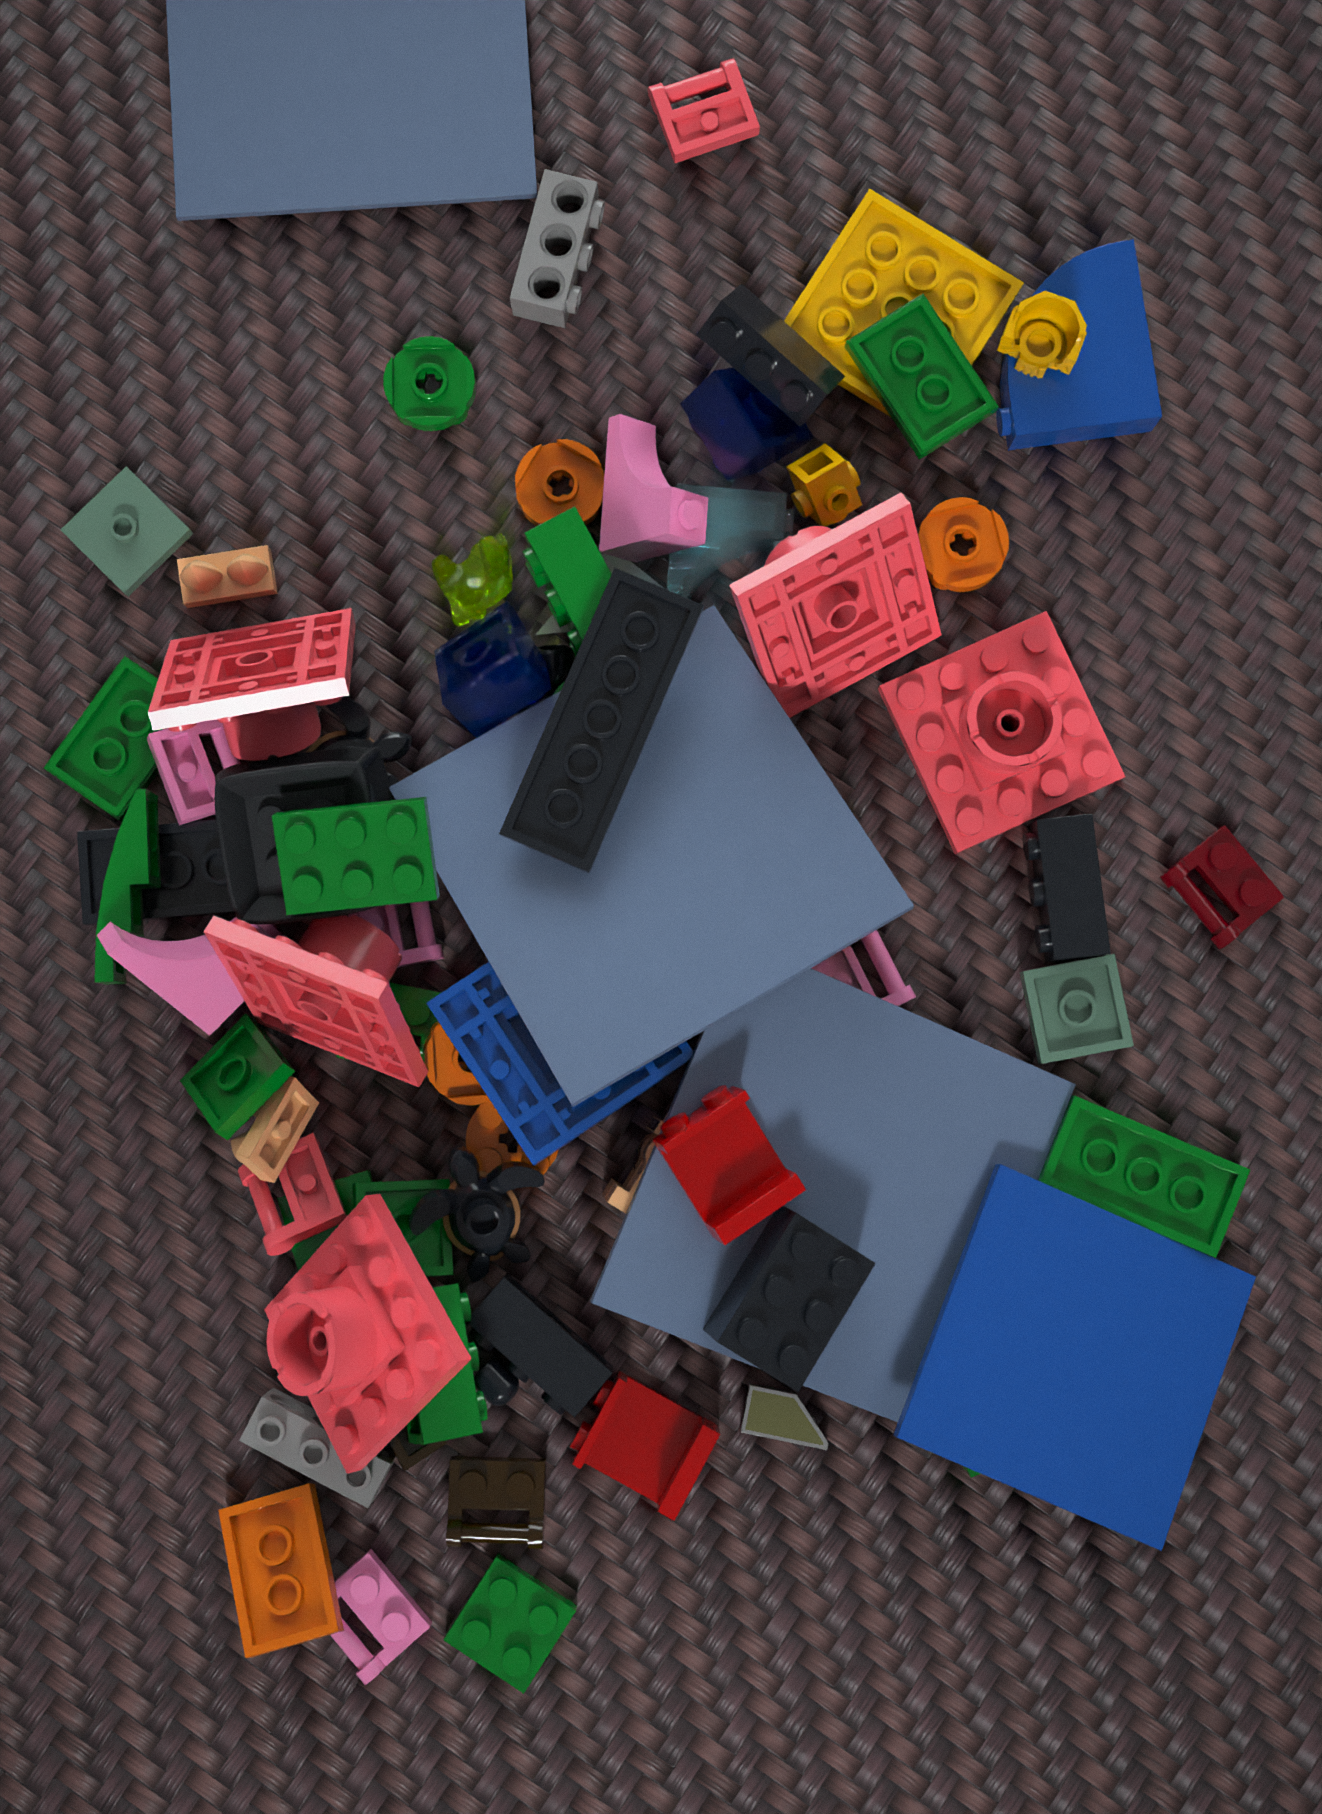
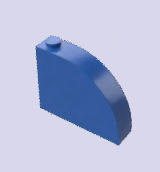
(1114, 377)

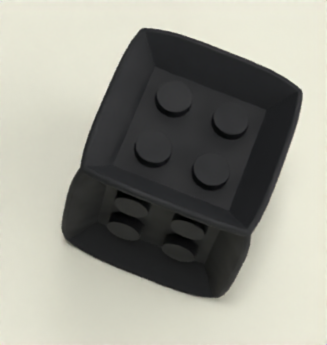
(250, 796)

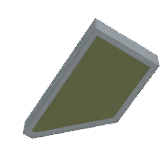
(780, 1416)

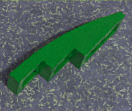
(131, 868)

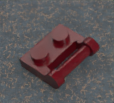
(1234, 880)

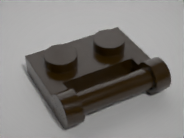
(496, 1485)

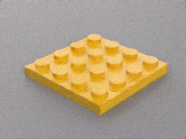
(883, 264)

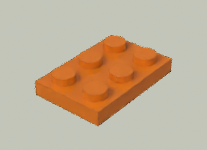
(280, 1570)

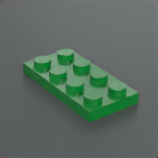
(1144, 1176)

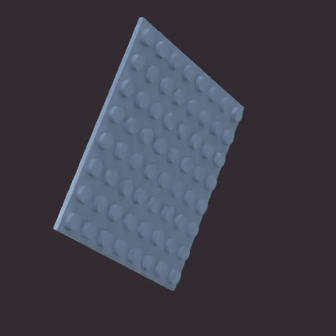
(348, 105)
(706, 893)
(895, 1151)

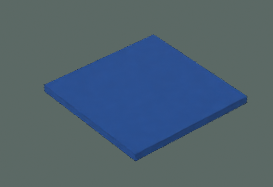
(1076, 1357)

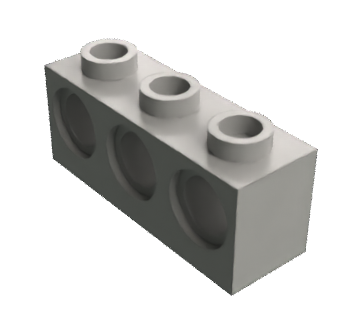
(550, 228)
(297, 1439)

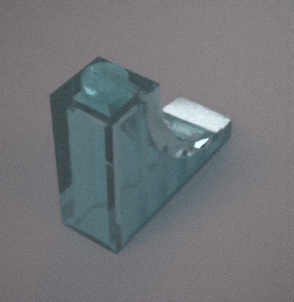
(736, 526)

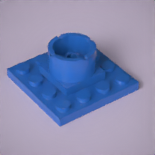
(517, 1076)

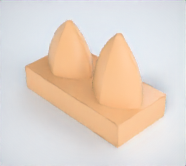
(227, 576)
(275, 1130)

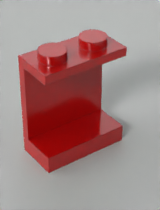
(726, 1164)
(645, 1442)

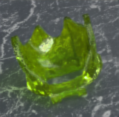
(477, 581)

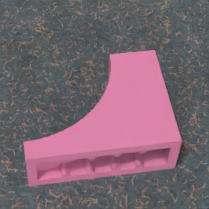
(639, 507)
(181, 972)

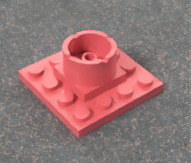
(838, 604)
(258, 682)
(975, 769)
(324, 989)
(363, 1334)

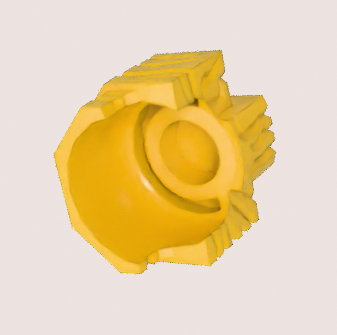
(1044, 334)

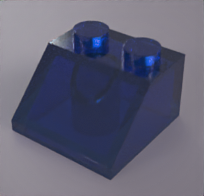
(741, 424)
(491, 671)

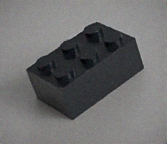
(788, 1297)

